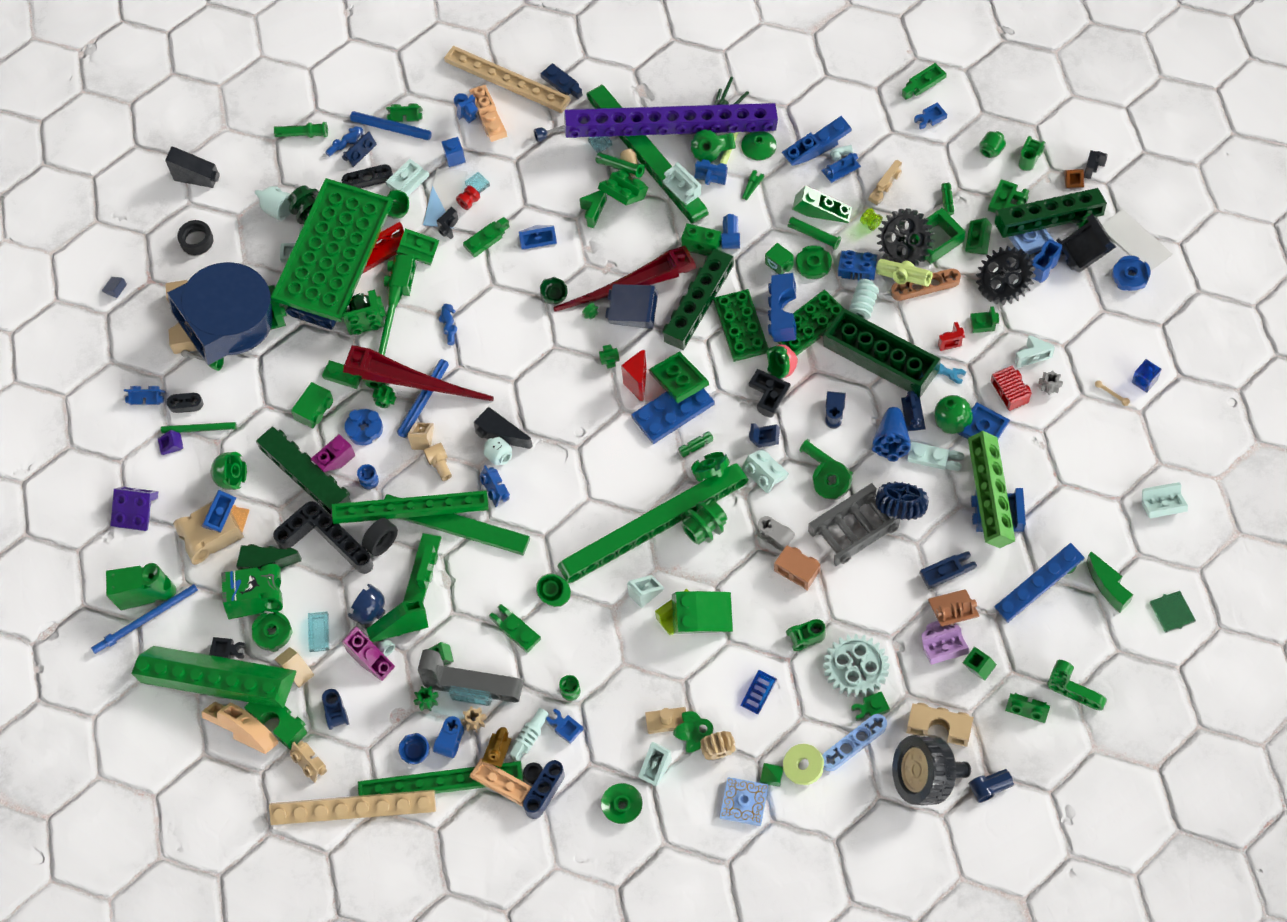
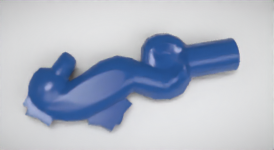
(351, 138)
(449, 328)

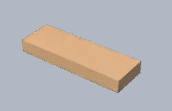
(500, 782)

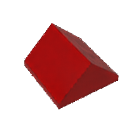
(634, 374)

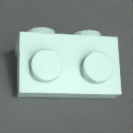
(764, 470)
(1163, 500)

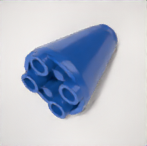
(892, 436)

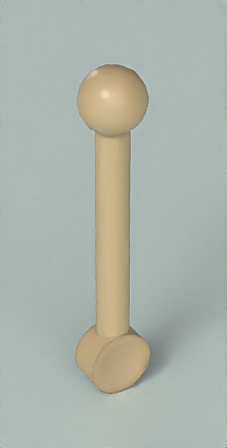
(1125, 401)

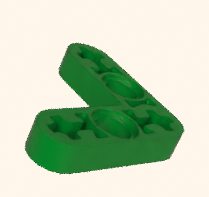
(1060, 683)

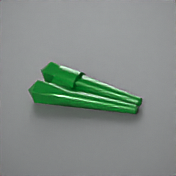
(753, 182)

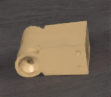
(203, 541)

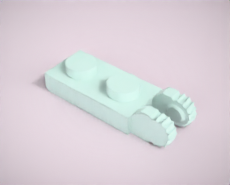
(934, 456)

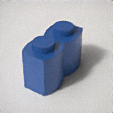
(1046, 260)

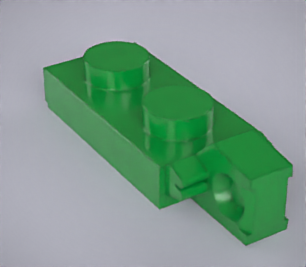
(923, 81)
(486, 237)

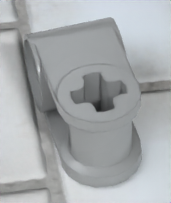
(776, 534)

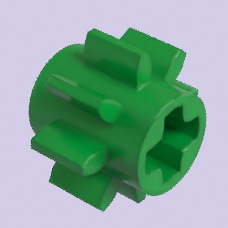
(609, 356)
(384, 396)
(424, 693)

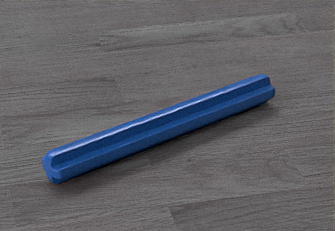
(390, 125)
(421, 401)

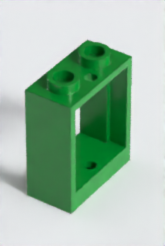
(951, 227)

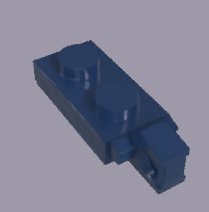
(561, 81)

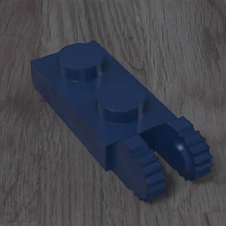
(946, 570)

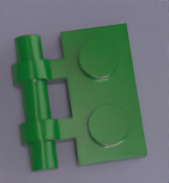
(1005, 194)

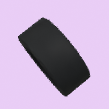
(190, 227)
(379, 537)

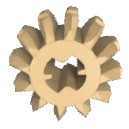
(718, 745)

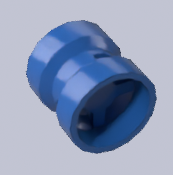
(367, 472)

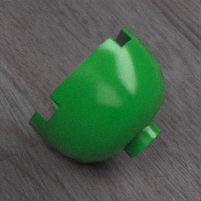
(953, 414)
(229, 470)

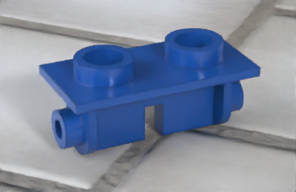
(841, 168)
(152, 395)
(490, 479)

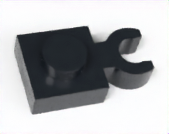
(225, 648)

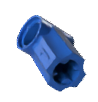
(730, 233)

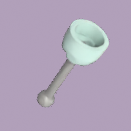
(384, 646)

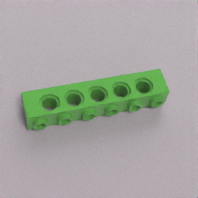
(991, 489)

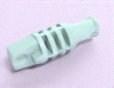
(528, 735)

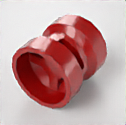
(468, 197)

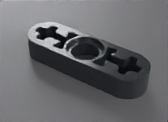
(368, 171)

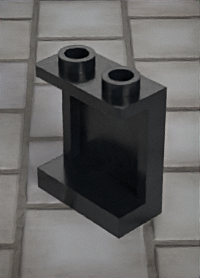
(1086, 244)

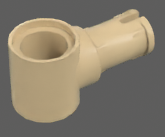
(437, 457)

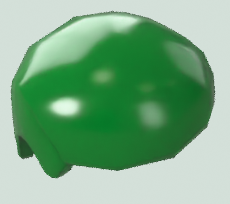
(400, 204)

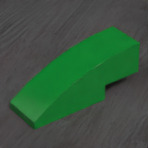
(1108, 582)

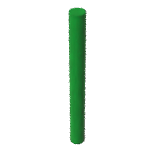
(199, 427)

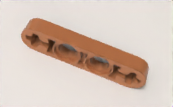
(949, 283)

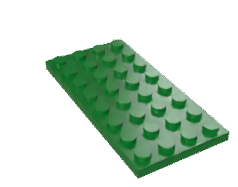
(332, 250)

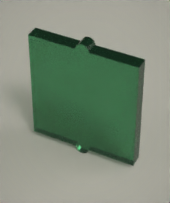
(1172, 611)

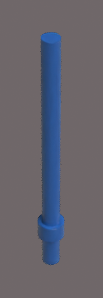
(111, 639)

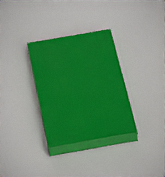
(678, 377)

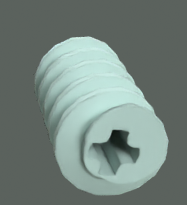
(864, 298)

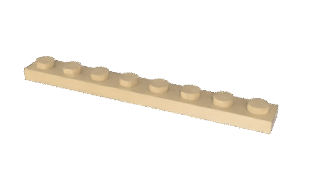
(507, 79)
(352, 807)

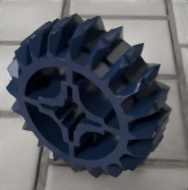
(902, 500)

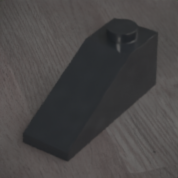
(493, 425)

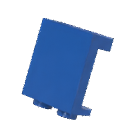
(1017, 510)

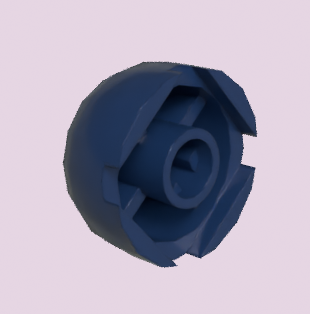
(368, 606)

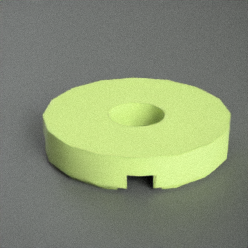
(812, 772)

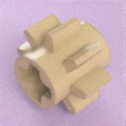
(474, 725)

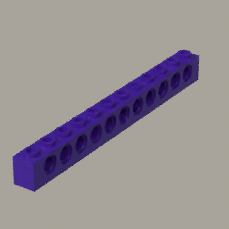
(670, 120)

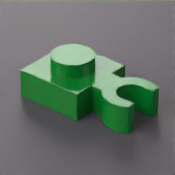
(872, 705)

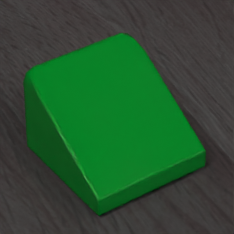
(444, 651)

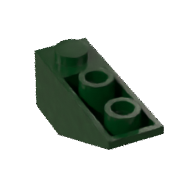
(257, 557)

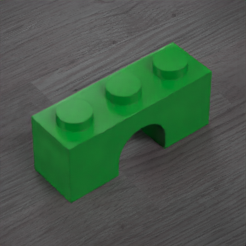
(288, 729)

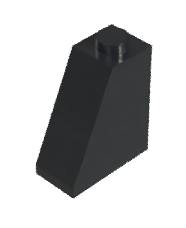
(191, 169)

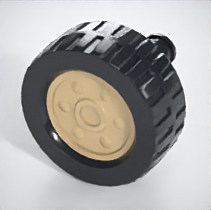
(926, 769)

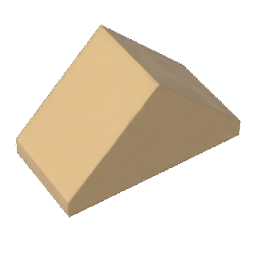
(421, 435)
(292, 660)

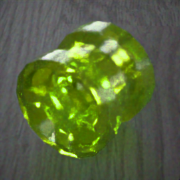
(871, 219)

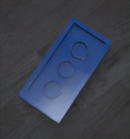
(666, 415)

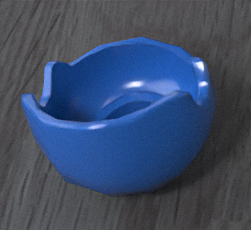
(414, 748)

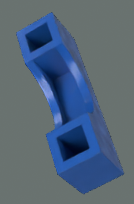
(782, 292)

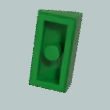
(978, 236)

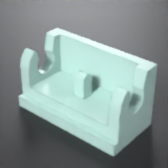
(682, 183)

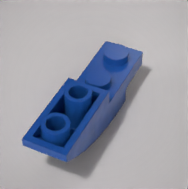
(817, 144)

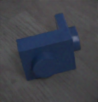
(765, 435)

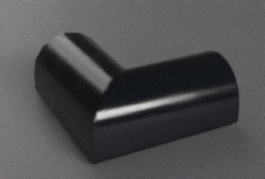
(773, 389)

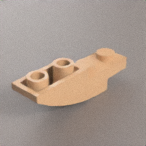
(487, 113)
(242, 724)

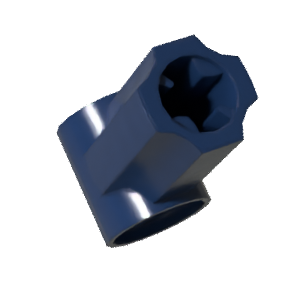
(986, 787)

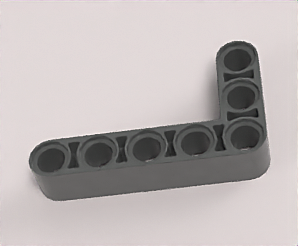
(441, 677)

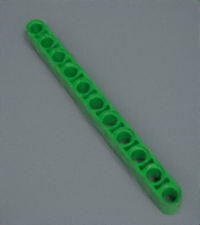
(649, 156)
(650, 524)

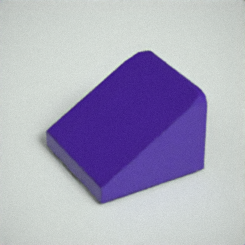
(170, 442)

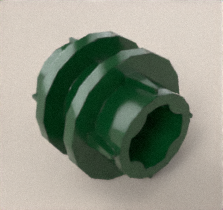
(301, 202)

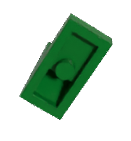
(593, 205)

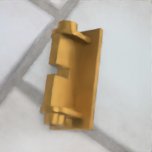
(497, 747)

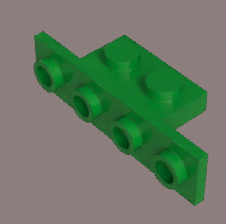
(423, 567)

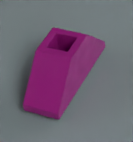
(367, 654)

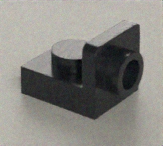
(1095, 159)
(446, 221)

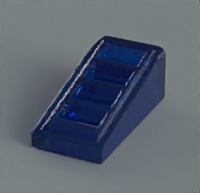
(772, 681)

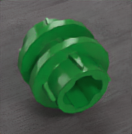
(701, 524)

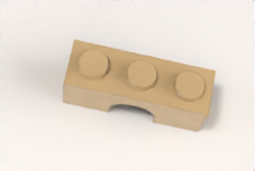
(956, 724)

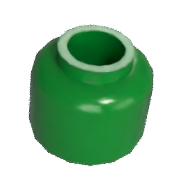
(992, 144)

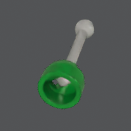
(217, 365)

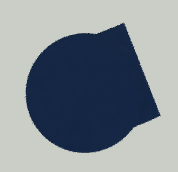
(223, 309)

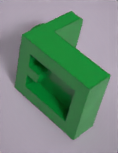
(984, 321)

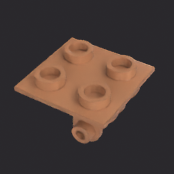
(954, 607)

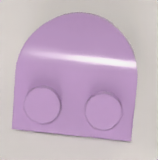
(943, 642)

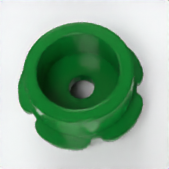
(590, 311)

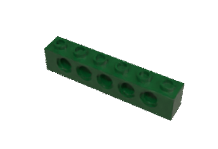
(1049, 212)
(680, 337)

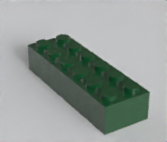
(881, 352)

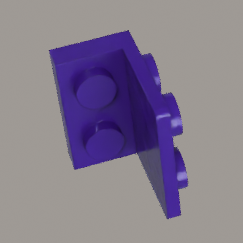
(132, 508)

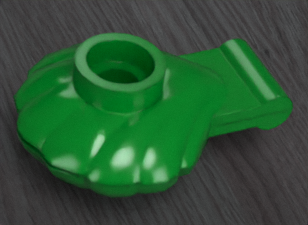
(708, 145)

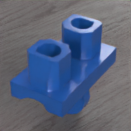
(465, 107)
(711, 173)

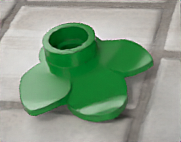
(690, 731)

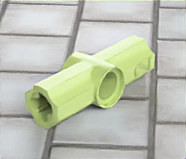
(904, 272)

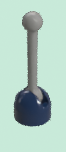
(541, 133)

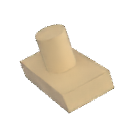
(664, 719)

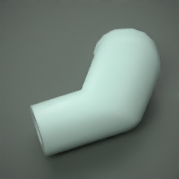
(840, 151)

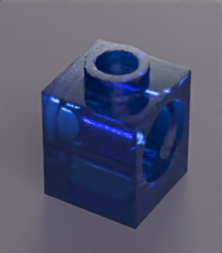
(1146, 375)

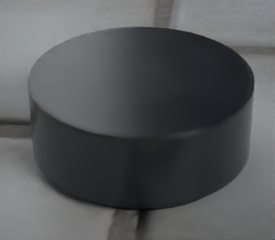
(532, 772)

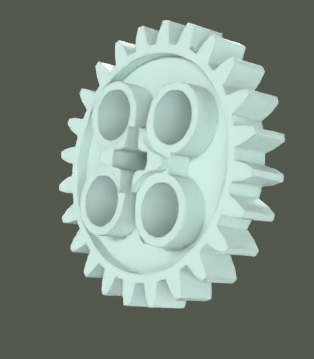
(872, 658)

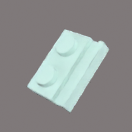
(407, 177)

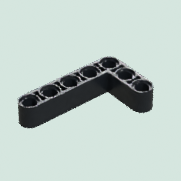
(329, 532)

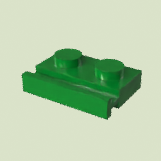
(419, 246)

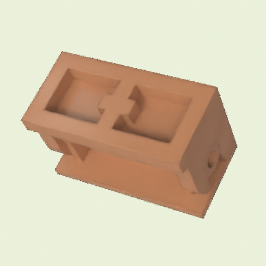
(797, 567)

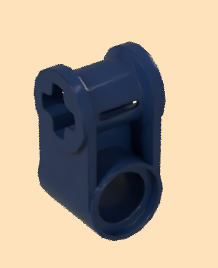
(834, 409)
(335, 712)

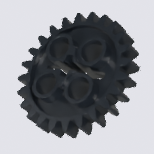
(916, 227)
(1005, 275)

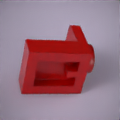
(951, 339)

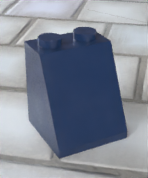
(632, 305)

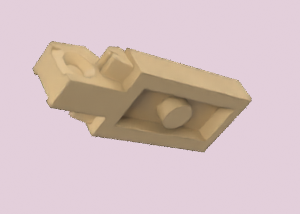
(885, 183)

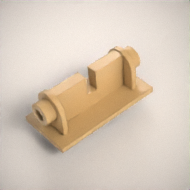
(301, 754)

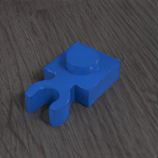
(932, 115)
(566, 728)

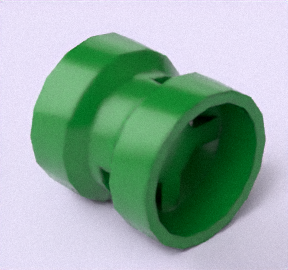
(569, 683)

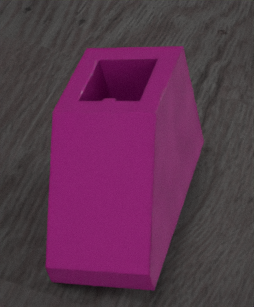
(334, 454)

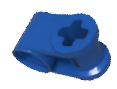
(448, 741)

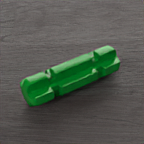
(947, 198)
(695, 444)

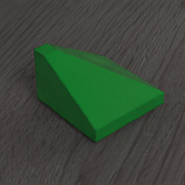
(771, 774)

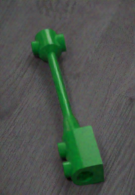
(398, 284)

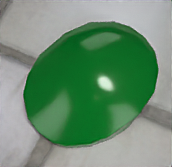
(553, 590)

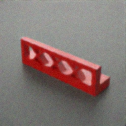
(387, 247)

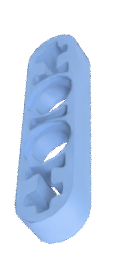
(856, 745)

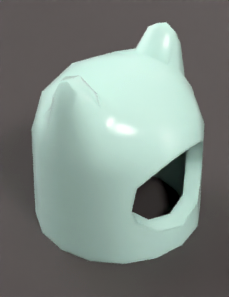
(274, 202)

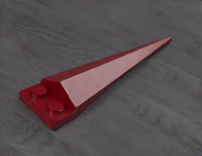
(661, 269)
(382, 369)

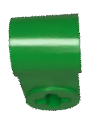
(1030, 153)
(805, 634)

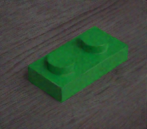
(334, 373)

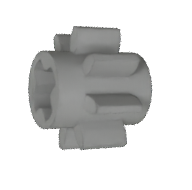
(1050, 382)

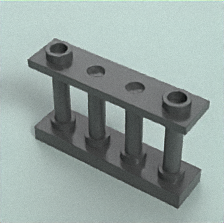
(851, 506)

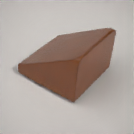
(1074, 178)

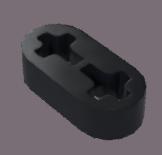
(185, 402)

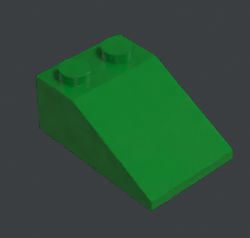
(701, 612)

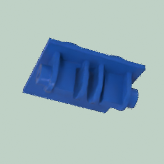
(857, 263)

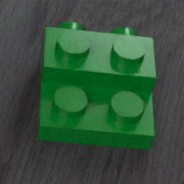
(624, 187)

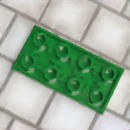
(813, 321)
(741, 325)

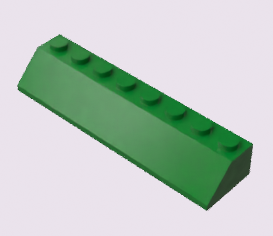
(214, 676)

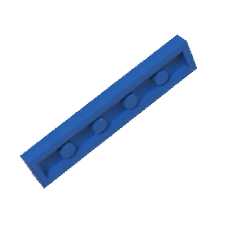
(1039, 582)

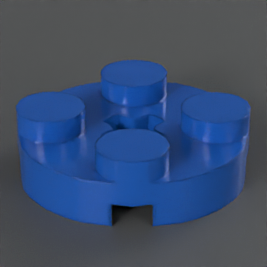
(1128, 282)
(370, 433)

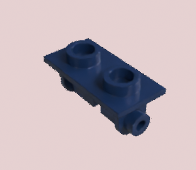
(359, 149)
(913, 412)

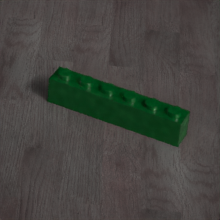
(302, 469)

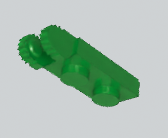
(516, 629)

